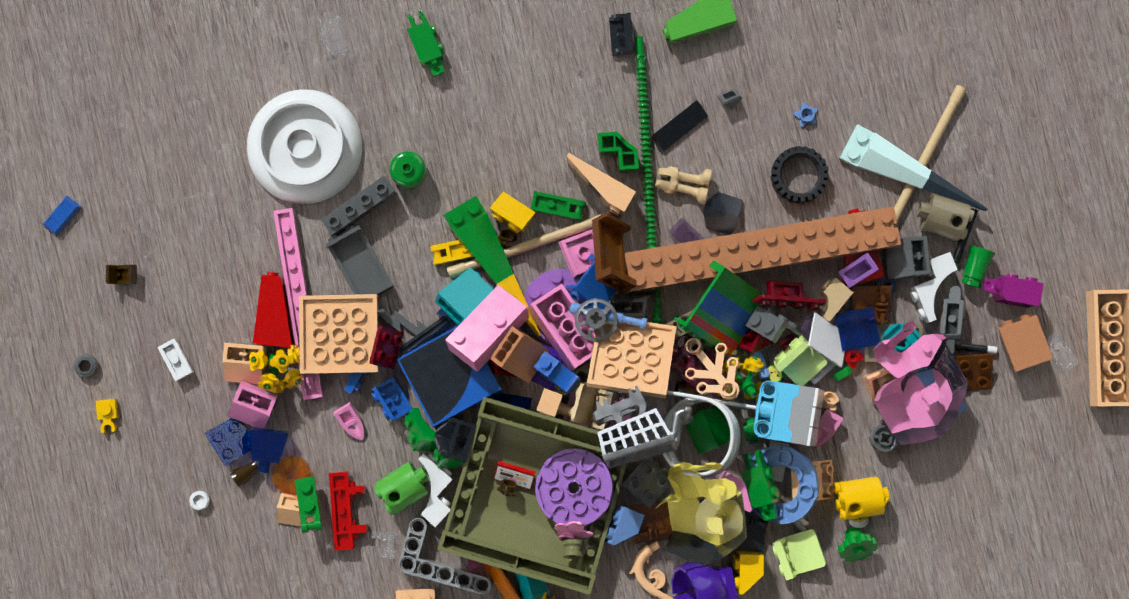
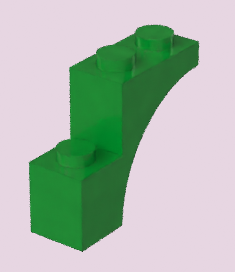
(422, 439)

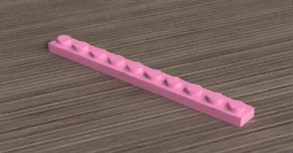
(295, 287)

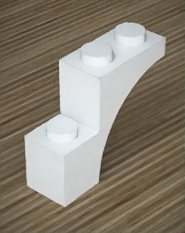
(925, 292)
(439, 478)

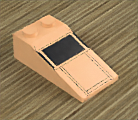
(609, 191)

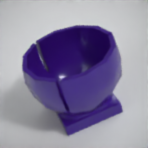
(707, 582)

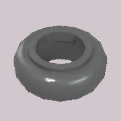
(78, 369)

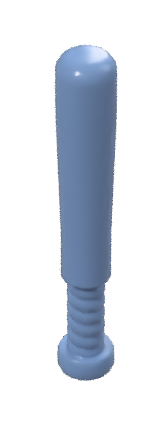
(621, 318)

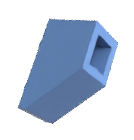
(624, 525)

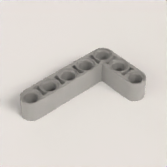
(435, 575)

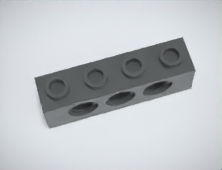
(359, 206)

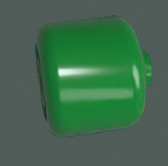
(399, 170)

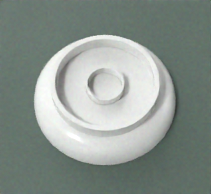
(304, 146)

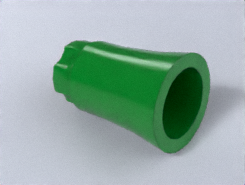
(977, 266)

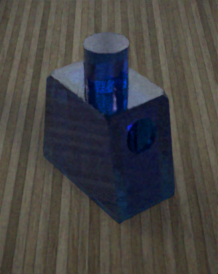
(266, 447)

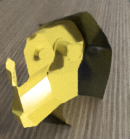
(707, 511)

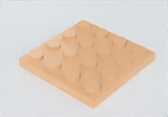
(337, 333)
(633, 359)

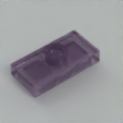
(684, 232)

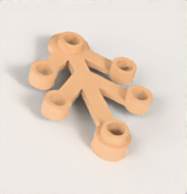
(715, 371)

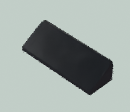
(680, 125)

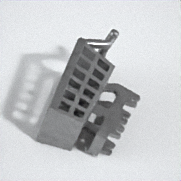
(642, 423)

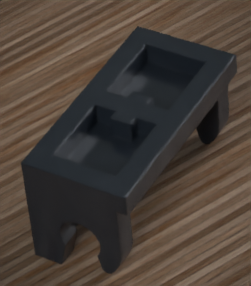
(621, 34)

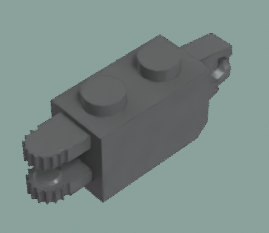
(953, 319)

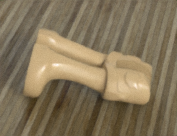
(676, 176)

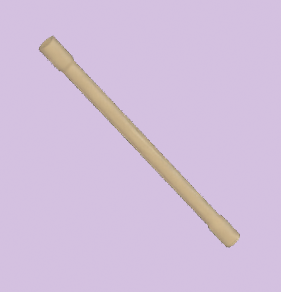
(954, 101)
(460, 268)

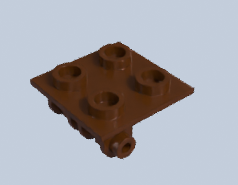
(876, 297)
(976, 370)
(656, 523)

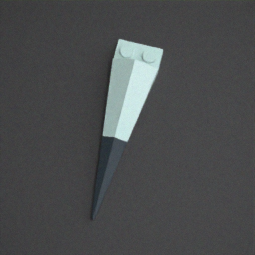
(879, 156)

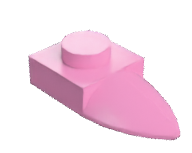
(350, 421)
(828, 425)

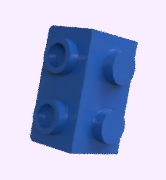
(392, 399)

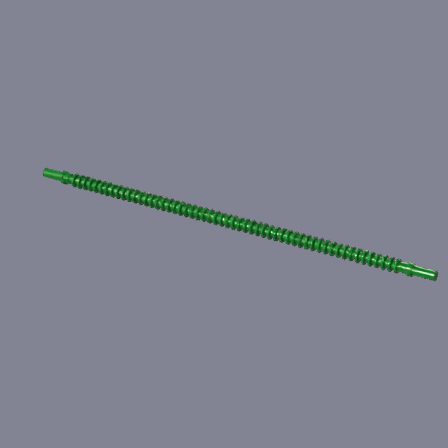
(640, 59)

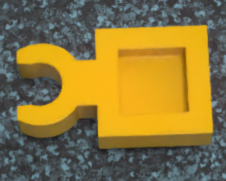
(106, 411)

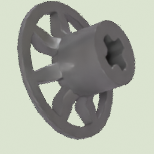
(596, 319)

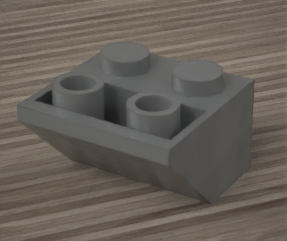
(908, 259)

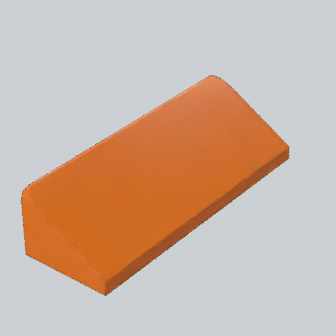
(502, 582)

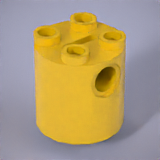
(861, 498)

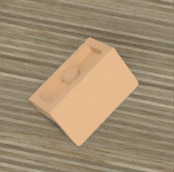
(289, 511)

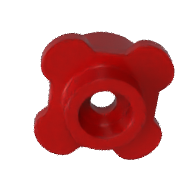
(857, 357)

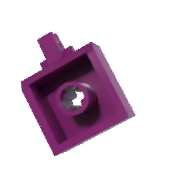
(1015, 291)

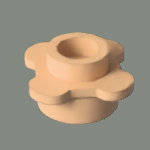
(830, 400)

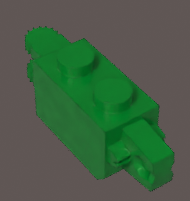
(425, 44)
(761, 485)

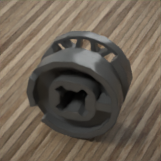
(882, 439)

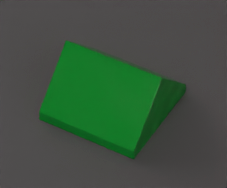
(708, 429)

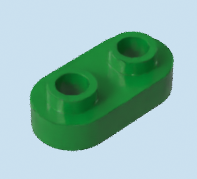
(748, 430)

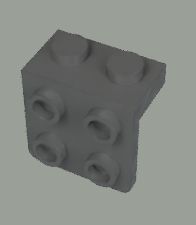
(770, 324)

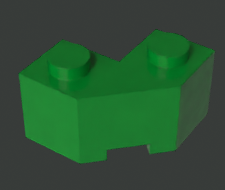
(614, 143)

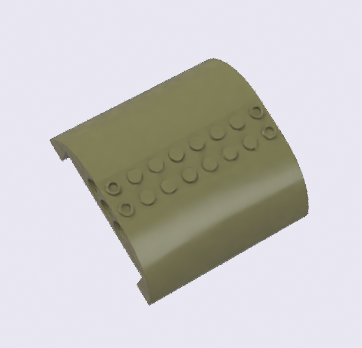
(513, 529)

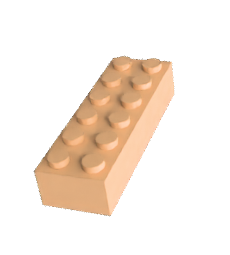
(1108, 347)

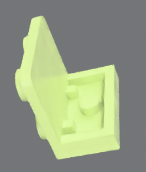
(800, 361)
(799, 553)

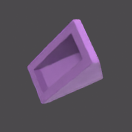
(858, 270)

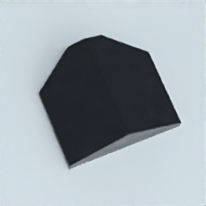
(722, 213)
(454, 439)

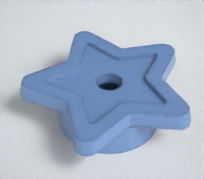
(801, 114)

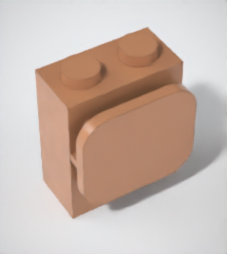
(1024, 342)
(518, 354)

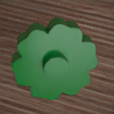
(857, 545)

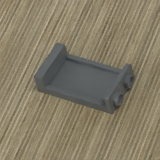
(359, 262)

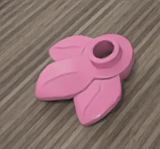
(572, 530)

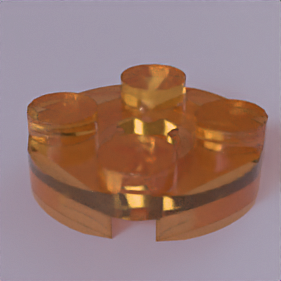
(280, 476)

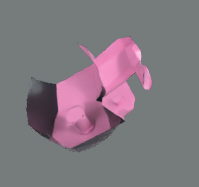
(905, 402)

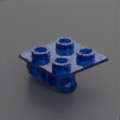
(857, 329)
(229, 440)

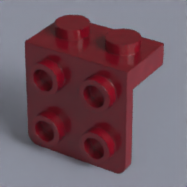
(386, 347)

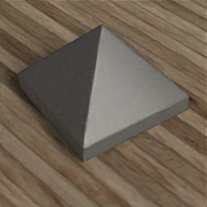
(730, 98)

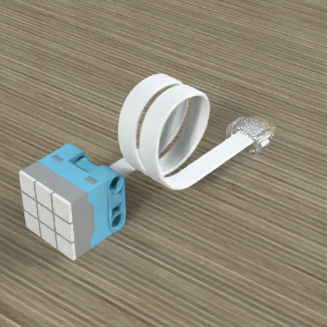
(782, 413)

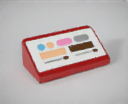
(522, 476)

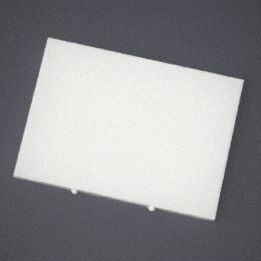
(826, 340)

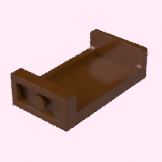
(610, 254)

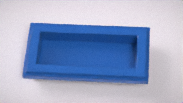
(61, 215)

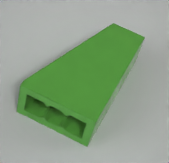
(700, 19)

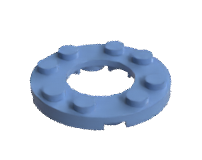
(808, 482)

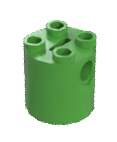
(407, 482)

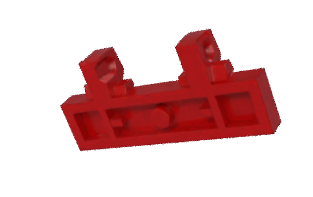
(341, 507)

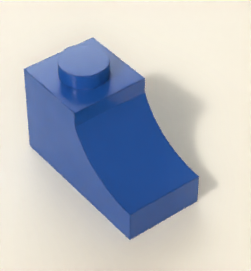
(556, 372)

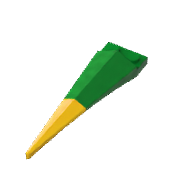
(477, 234)

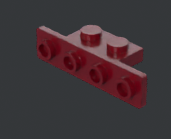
(787, 294)

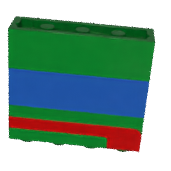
(722, 311)

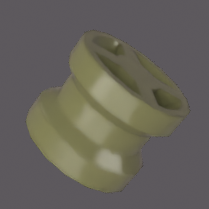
(573, 549)

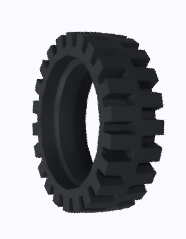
(817, 160)

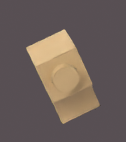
(836, 295)

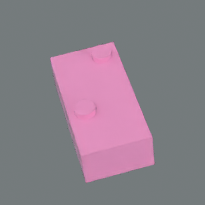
(558, 325)
(486, 327)

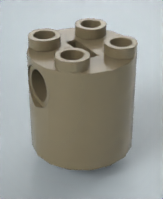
(938, 214)

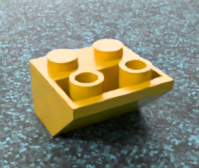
(513, 212)
(748, 569)

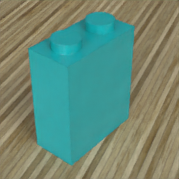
(463, 295)

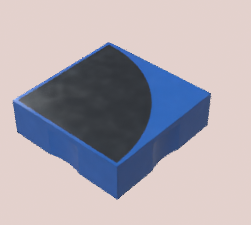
(446, 382)

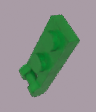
(557, 205)
(308, 504)

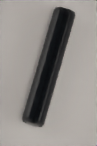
(425, 335)

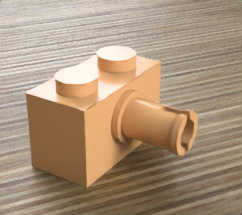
(551, 404)

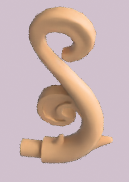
(638, 568)

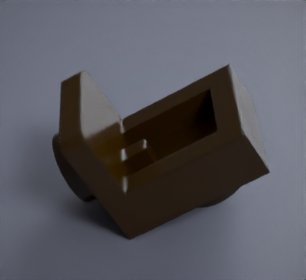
(121, 274)

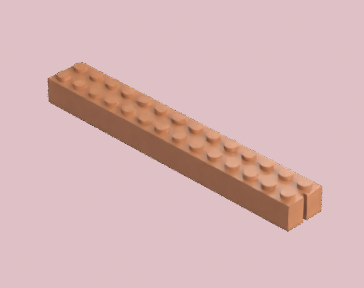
(764, 248)

